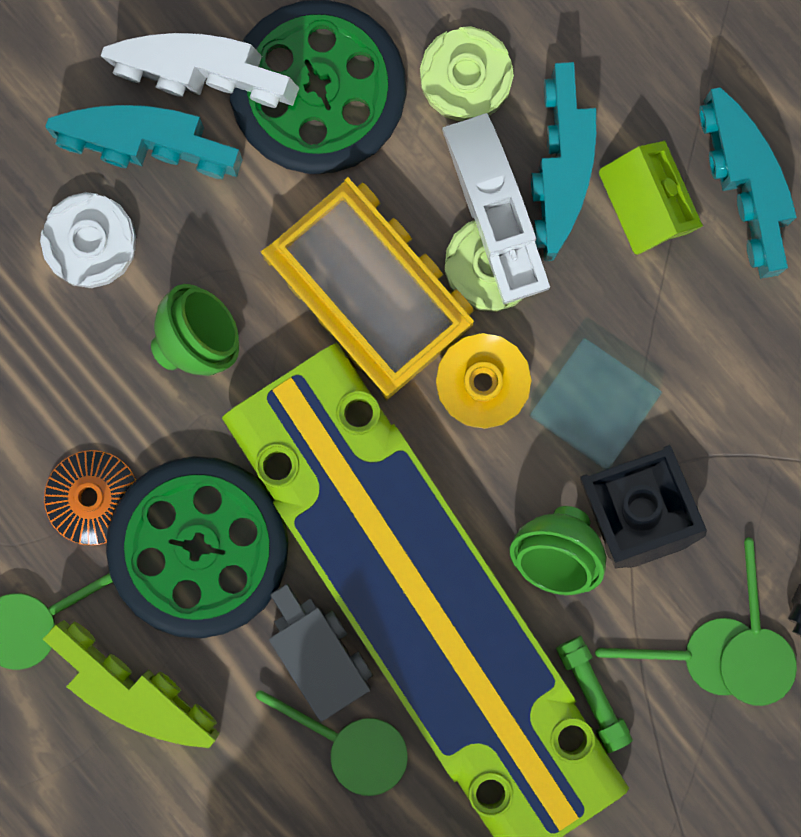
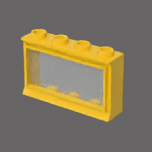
(370, 287)

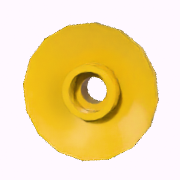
(487, 356)

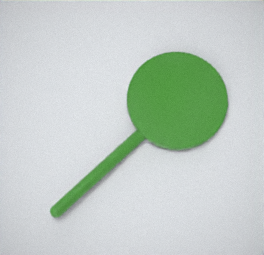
(28, 620)
(701, 654)
(757, 662)
(365, 754)

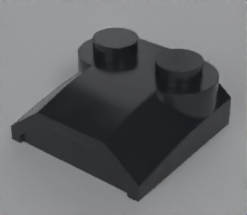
(644, 509)

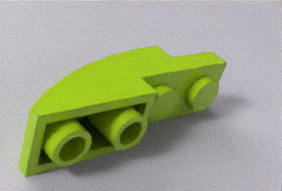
(143, 706)

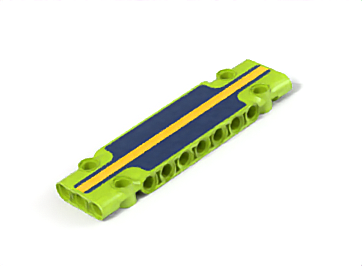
(424, 601)

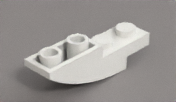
(185, 61)
(497, 208)

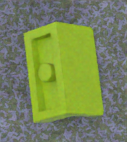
(649, 196)

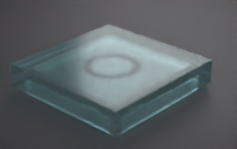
(595, 404)

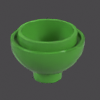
(194, 332)
(560, 552)

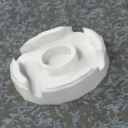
(88, 240)

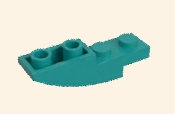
(128, 132)
(747, 162)
(563, 179)

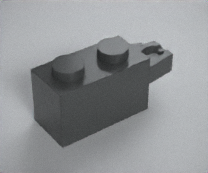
(316, 656)

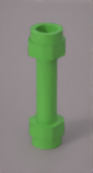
(612, 731)

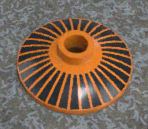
(63, 492)

